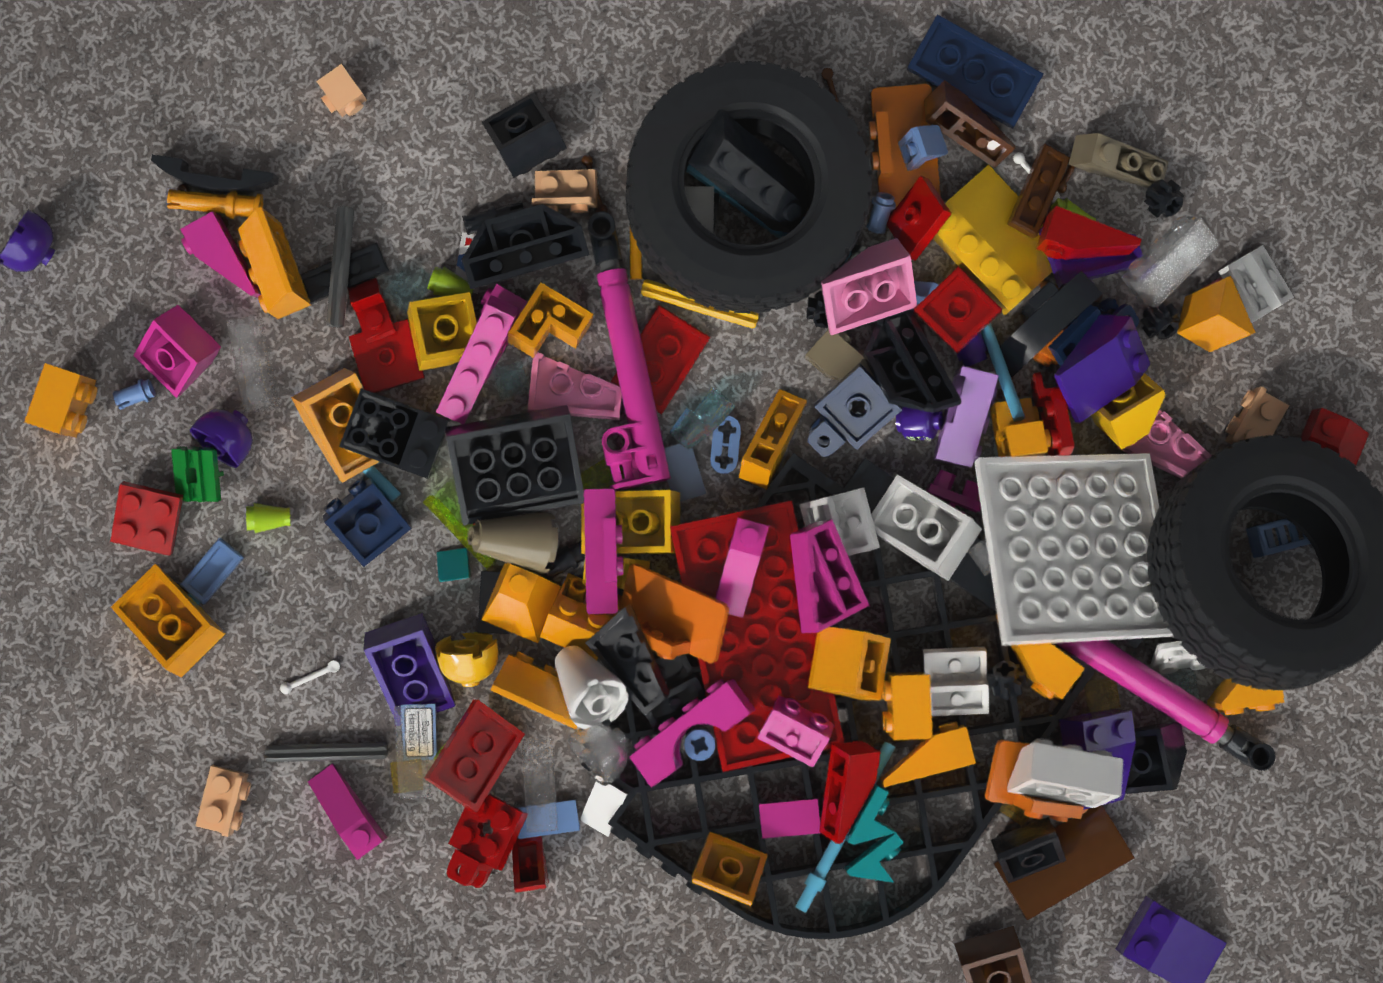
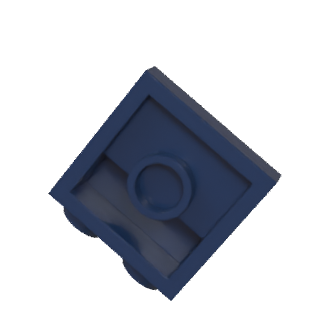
(365, 521)

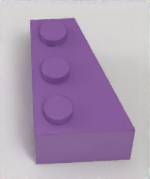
(966, 422)

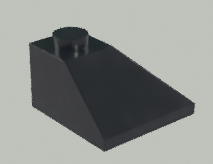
(1157, 758)

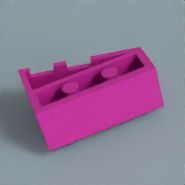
(824, 577)

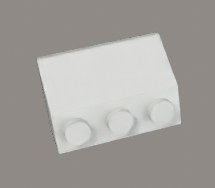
(1067, 774)

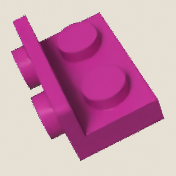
(796, 731)

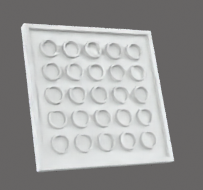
(1070, 546)

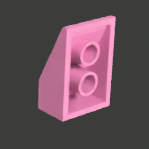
(869, 287)

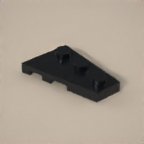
(627, 655)

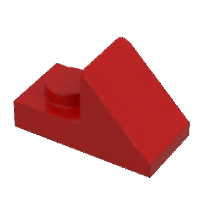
(371, 310)

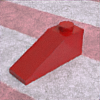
(1078, 237)
(848, 784)

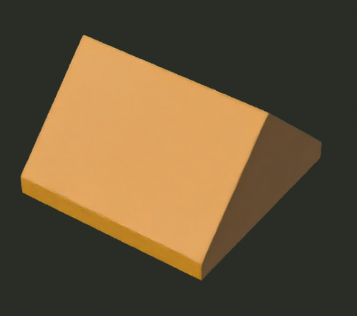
(1215, 316)
(729, 868)

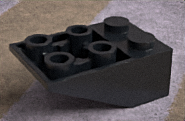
(394, 433)

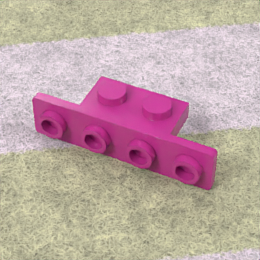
(600, 551)

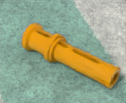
(230, 204)

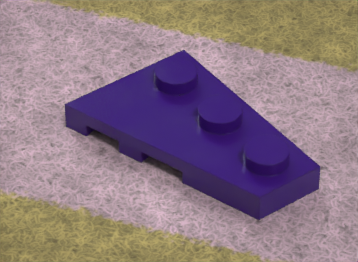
(1093, 267)

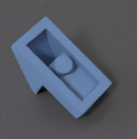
(921, 145)

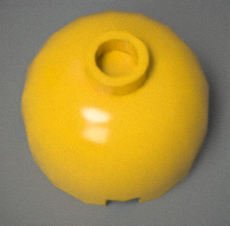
(467, 659)

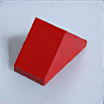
(529, 864)

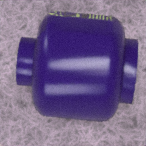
(919, 424)

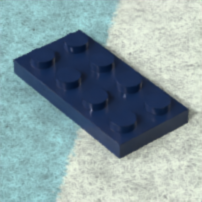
(976, 68)

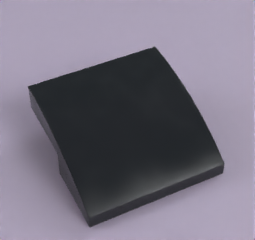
(682, 687)

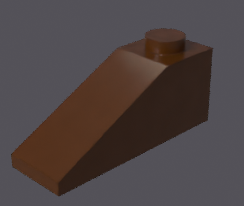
(966, 124)

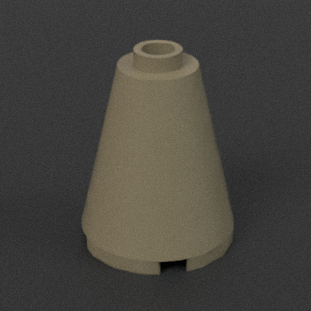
(518, 540)

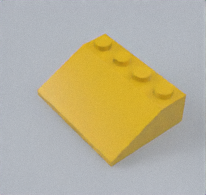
(986, 247)

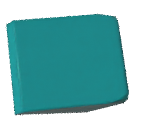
(453, 565)

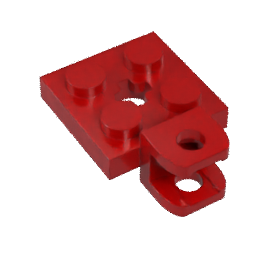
(1054, 416)
(482, 852)

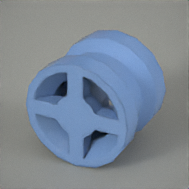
(696, 739)

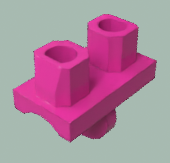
(941, 489)

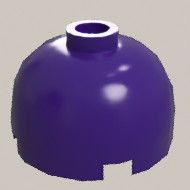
(28, 244)
(225, 433)

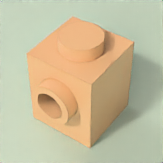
(341, 92)

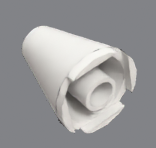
(589, 688)

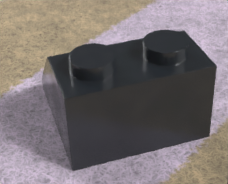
(524, 135)
(1028, 849)

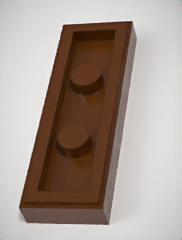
(1038, 191)

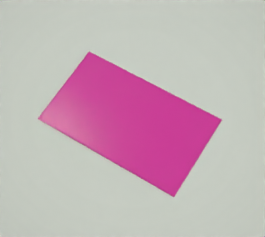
(789, 818)

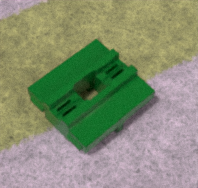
(204, 486)

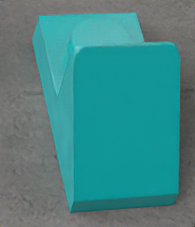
(866, 825)
(868, 863)

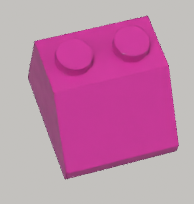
(176, 350)

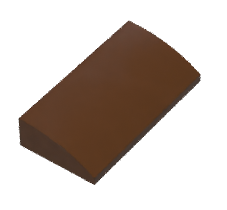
(1091, 851)

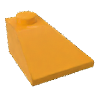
(520, 602)

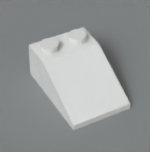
(924, 527)

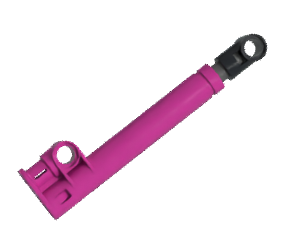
(643, 452)
(1171, 700)

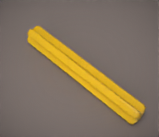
(669, 295)

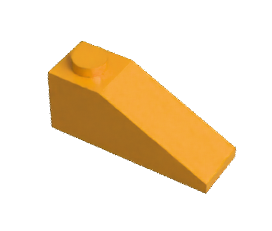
(772, 439)
(944, 752)

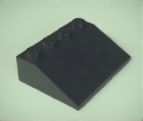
(515, 464)

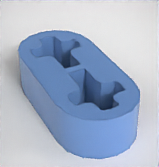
(733, 446)

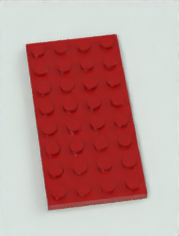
(764, 647)

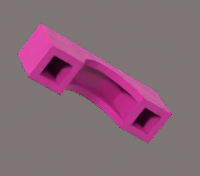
(477, 359)
(662, 755)

